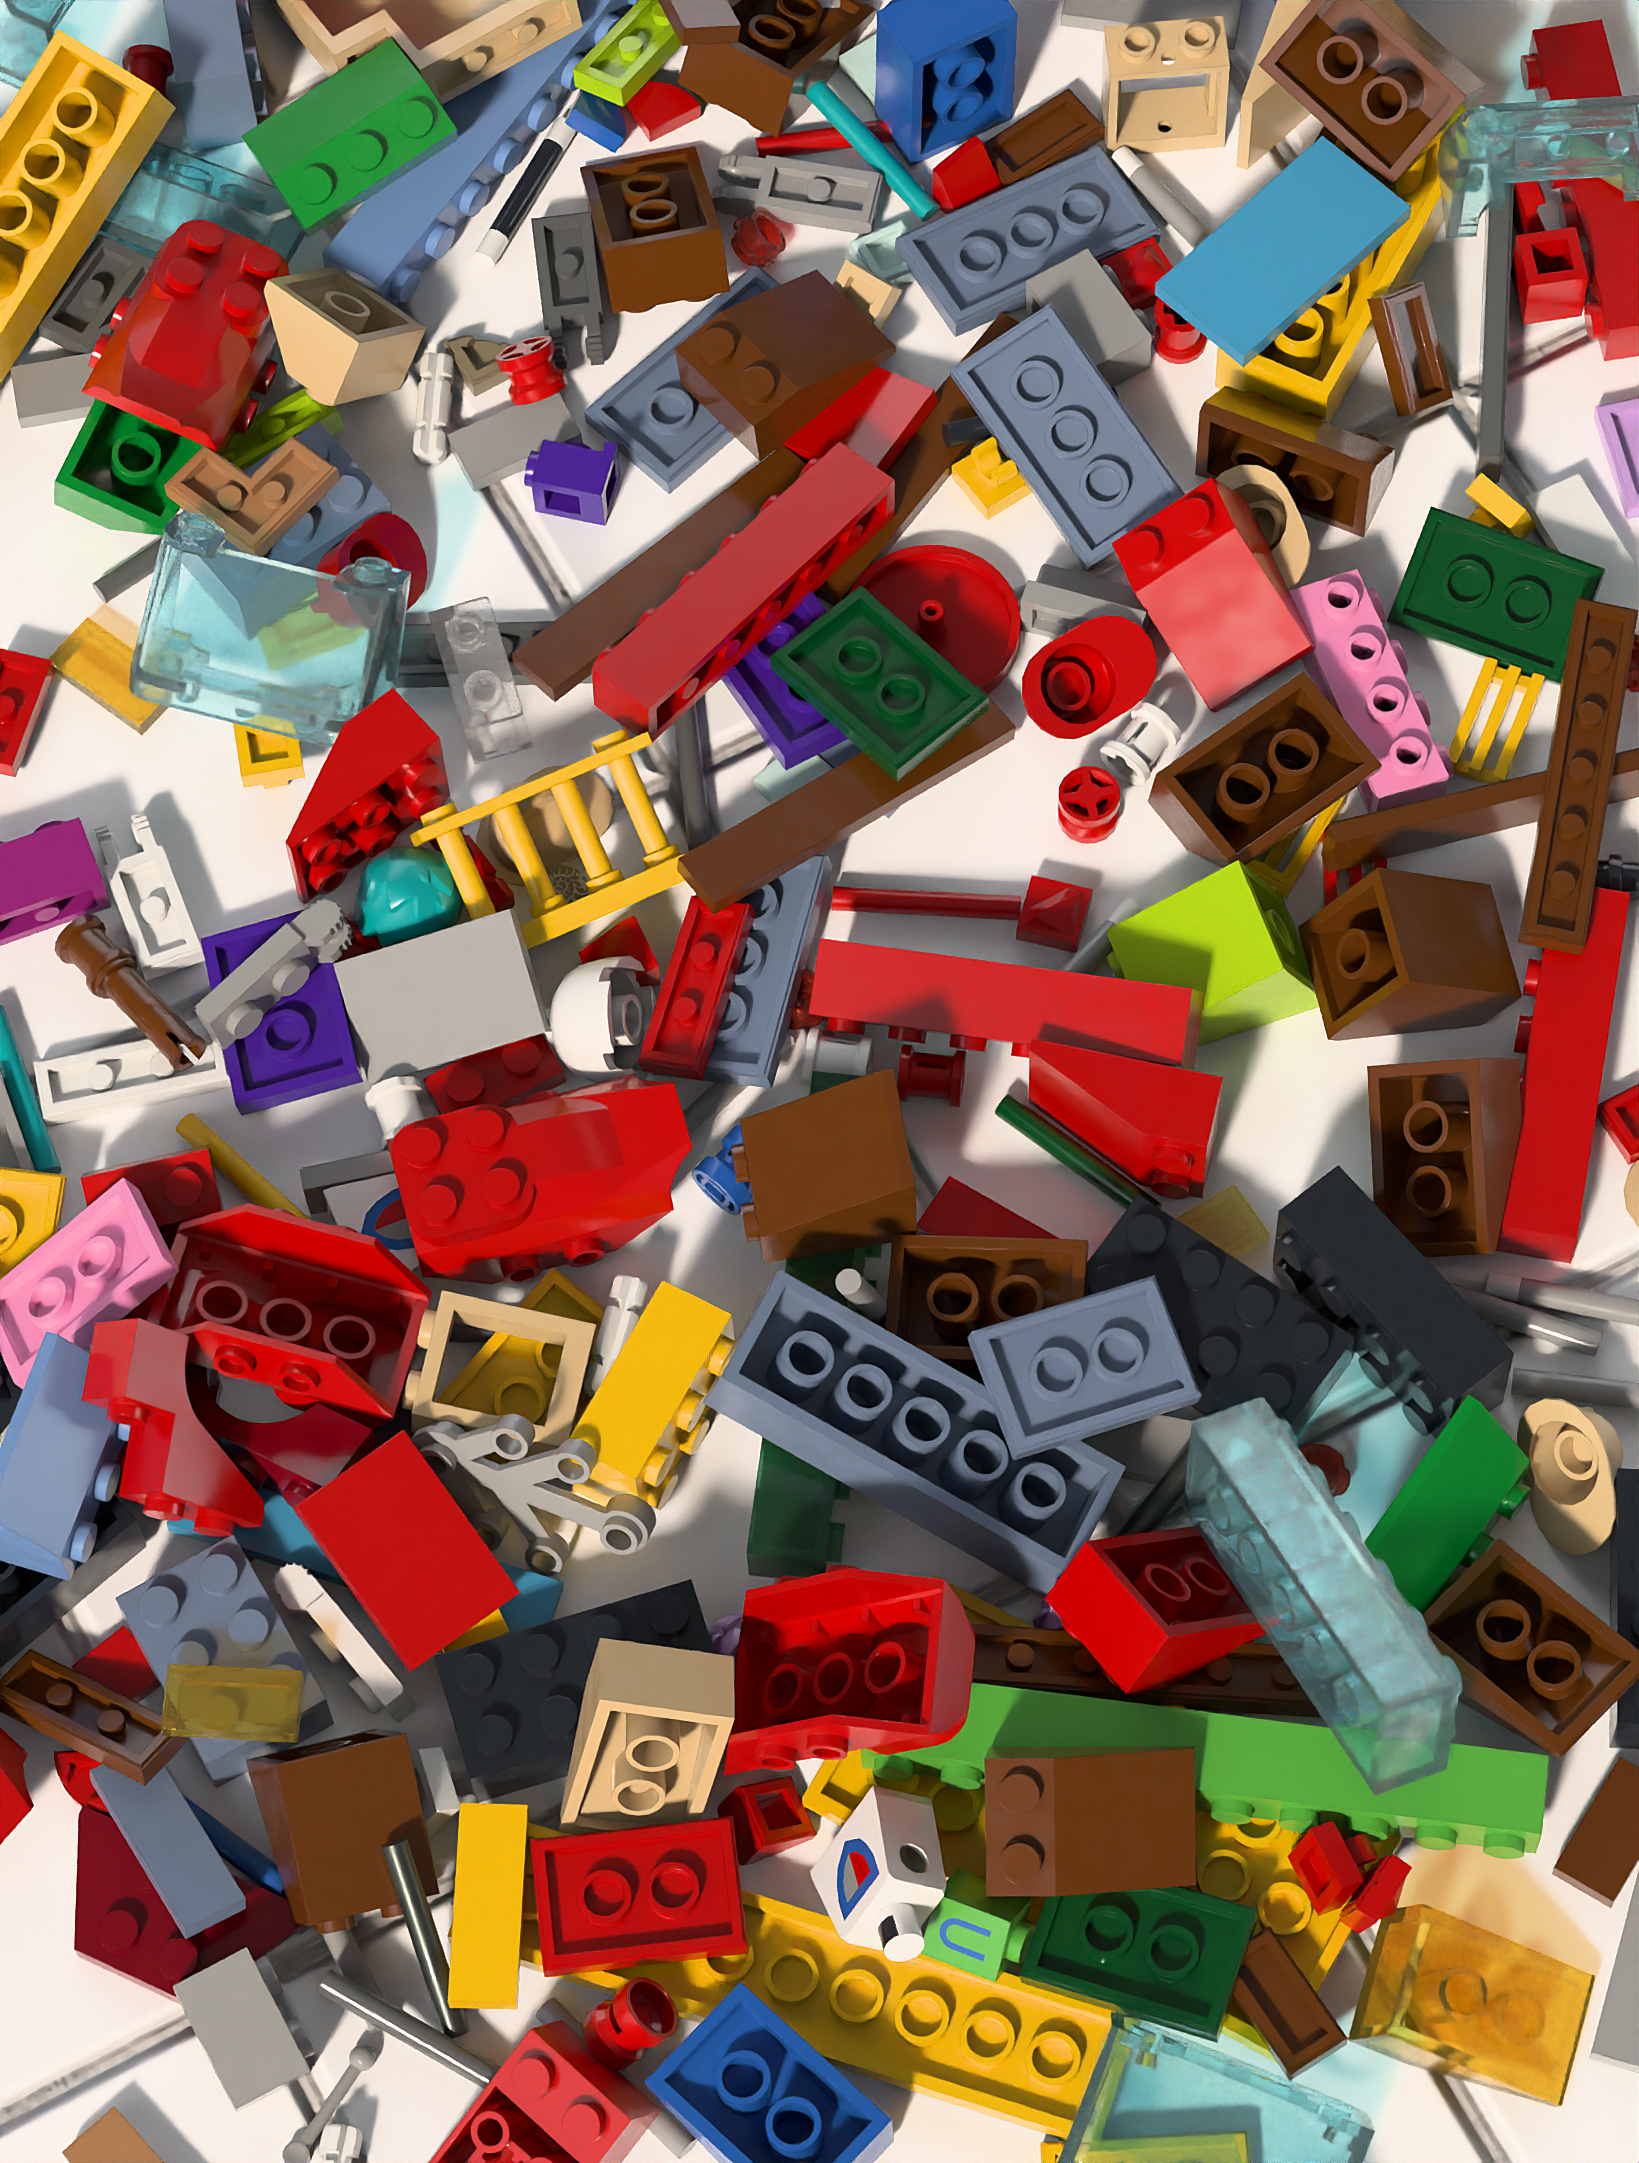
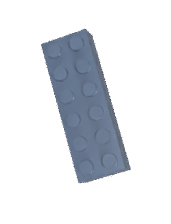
(908, 1434)

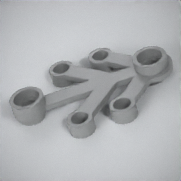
(521, 1488)

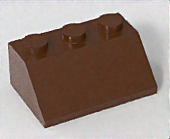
(1372, 79)
(1326, 468)
(1261, 775)

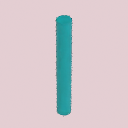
(872, 150)
(25, 1101)

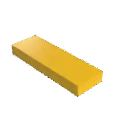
(488, 1906)

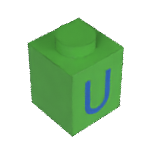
(978, 1930)

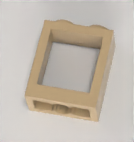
(1193, 113)
(434, 1335)

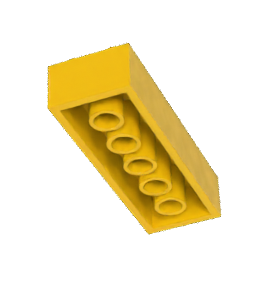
(63, 165)
(1326, 346)

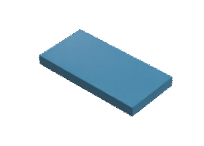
(1282, 251)

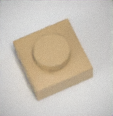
(867, 292)

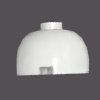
(601, 1019)

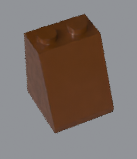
(1408, 956)
(827, 1171)
(331, 1813)

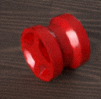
(531, 370)
(1099, 794)

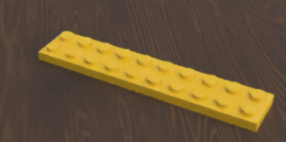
(901, 2023)

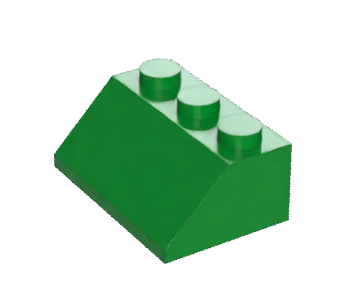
(350, 137)
(120, 471)
(1451, 1505)

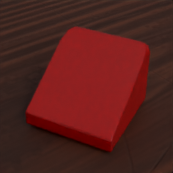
(964, 177)
(625, 940)
(767, 1818)

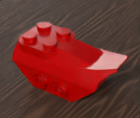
(193, 337)
(540, 1180)
(294, 1309)
(848, 1668)

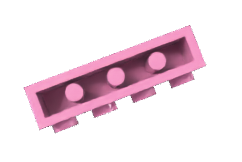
(1368, 688)

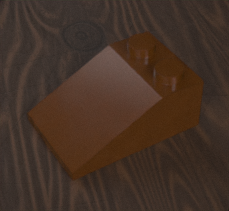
(776, 59)
(655, 230)
(780, 360)
(1445, 1149)
(964, 1283)
(1529, 1651)
(1089, 1819)

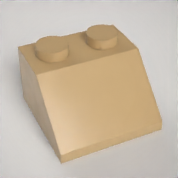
(340, 335)

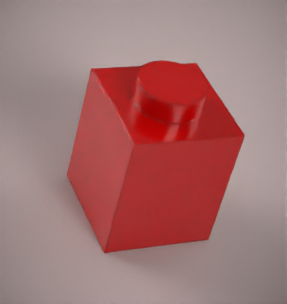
(1549, 275)

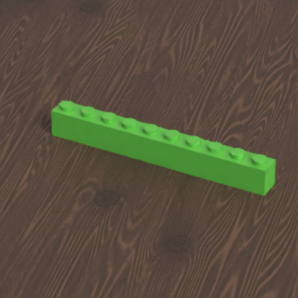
(1256, 1769)

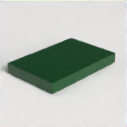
(1492, 594)
(879, 683)
(1144, 1954)

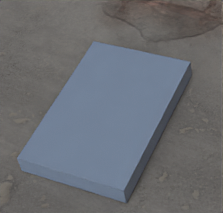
(1084, 1367)

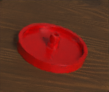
(953, 605)

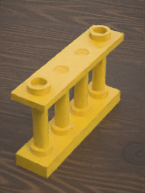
(607, 886)

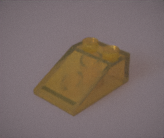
(1471, 2005)

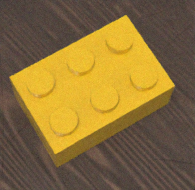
(654, 1398)

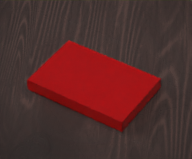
(406, 1550)
(638, 1896)

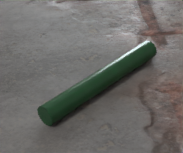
(1070, 1152)

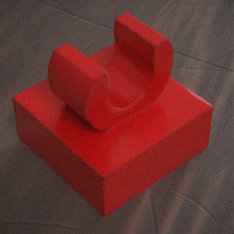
(1330, 1866)

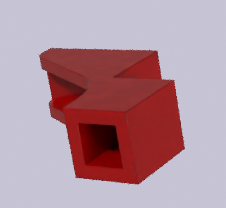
(169, 1456)

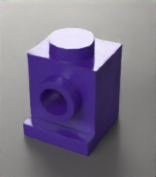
(573, 480)

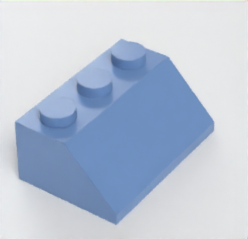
(56, 1465)

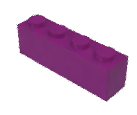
(48, 880)

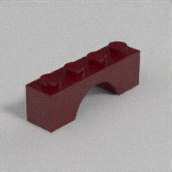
(282, 1456)

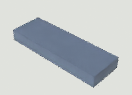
(171, 1848)

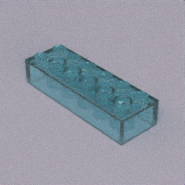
(1321, 1596)

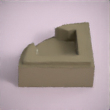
(476, 362)

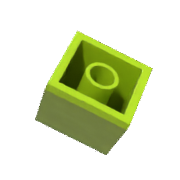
(1225, 940)

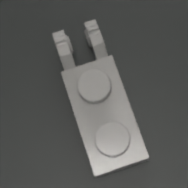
(799, 192)
(274, 971)

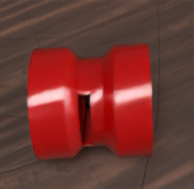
(635, 2019)

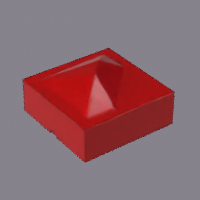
(1138, 271)
(1054, 914)
(1377, 1894)

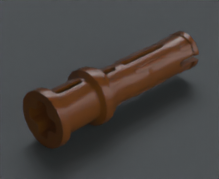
(115, 976)

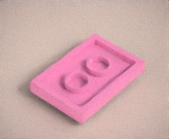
(82, 1277)

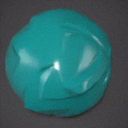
(406, 895)

